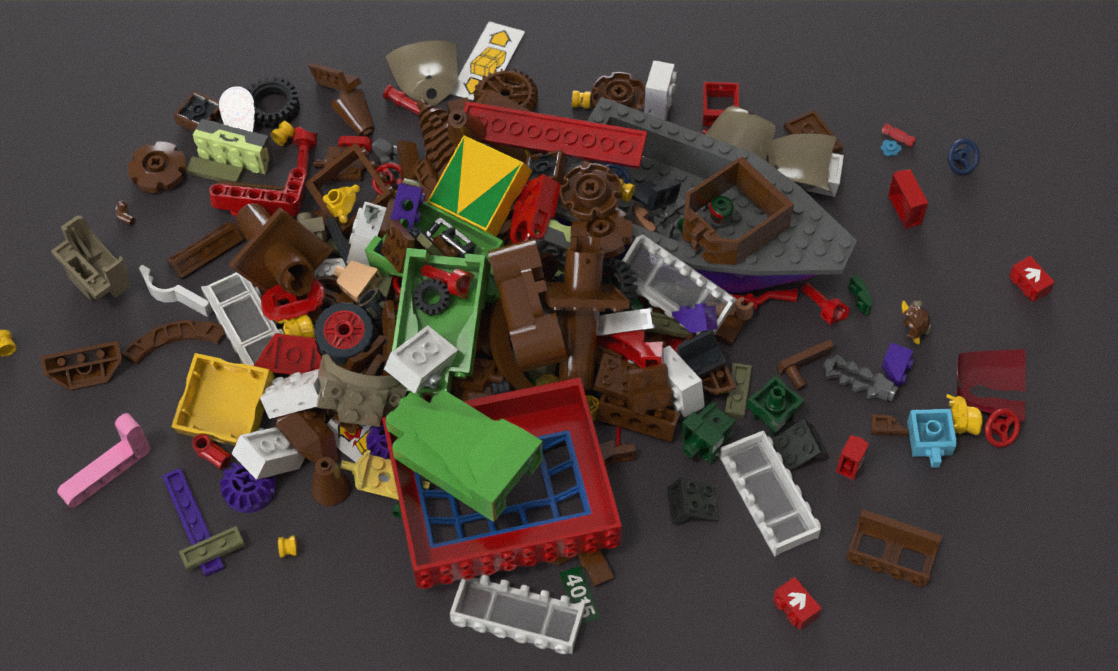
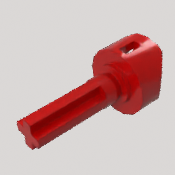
(304, 141)
(457, 282)
(832, 310)

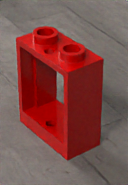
(713, 89)
(907, 198)

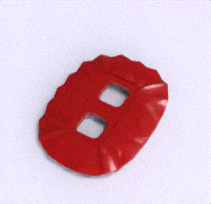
(294, 308)

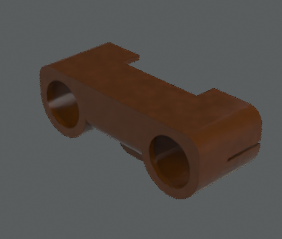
(533, 335)

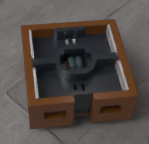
(196, 108)
(551, 164)

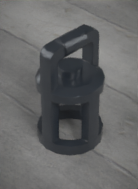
(449, 235)
(372, 302)

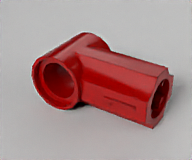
(211, 452)

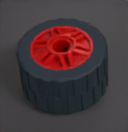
(344, 332)

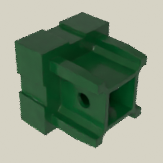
(775, 404)
(706, 433)

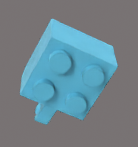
(931, 434)

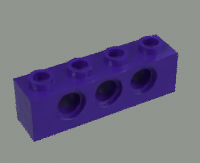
(411, 193)

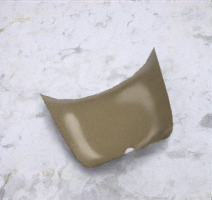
(416, 61)
(802, 157)

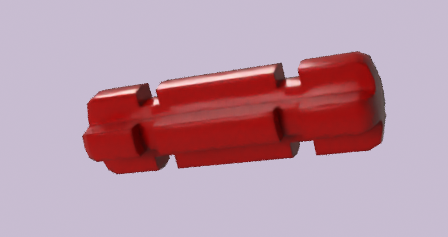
(899, 135)

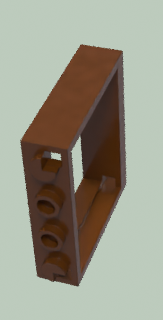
(338, 165)

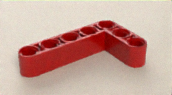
(235, 197)

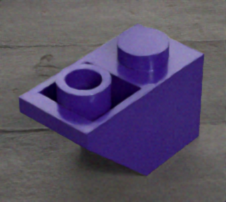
(697, 319)
(896, 362)

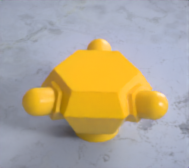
(341, 201)

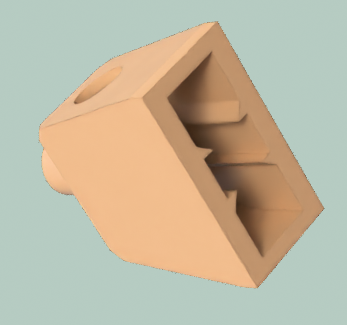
(357, 279)

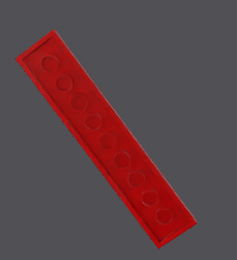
(553, 133)

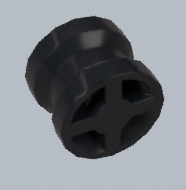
(499, 388)

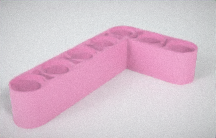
(109, 465)

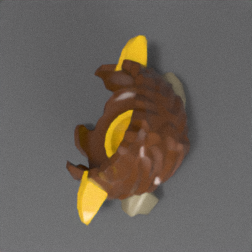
(916, 319)

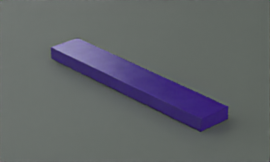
(190, 515)

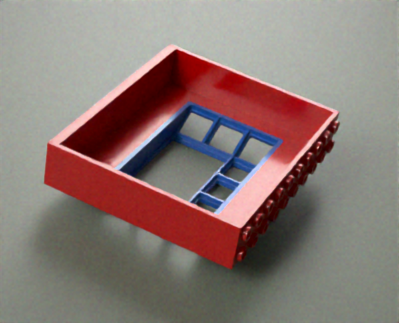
(553, 415)

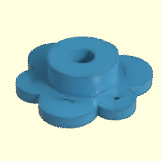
(890, 148)

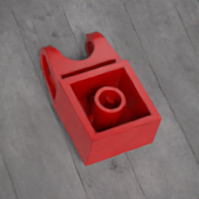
(534, 208)

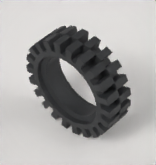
(280, 87)
(625, 274)

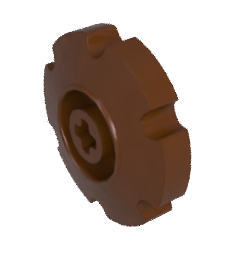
(620, 89)
(157, 167)
(590, 191)
(613, 230)

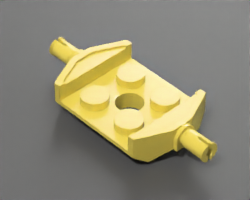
(367, 475)

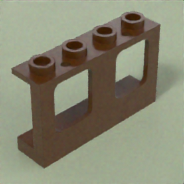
(896, 538)

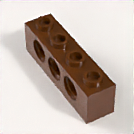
(653, 423)

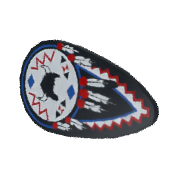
(237, 108)

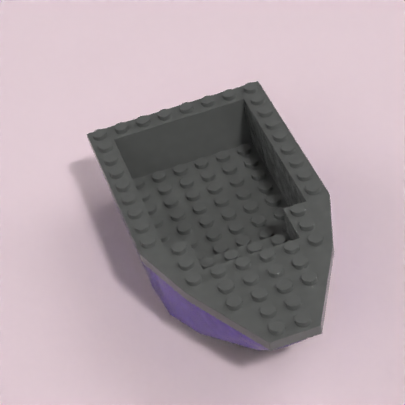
(808, 248)

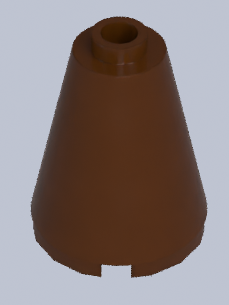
(355, 111)
(466, 124)
(329, 483)

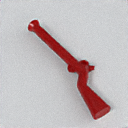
(786, 295)

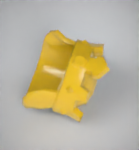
(299, 326)
(964, 417)

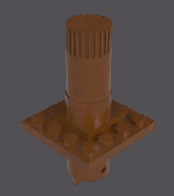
(278, 251)
(581, 300)

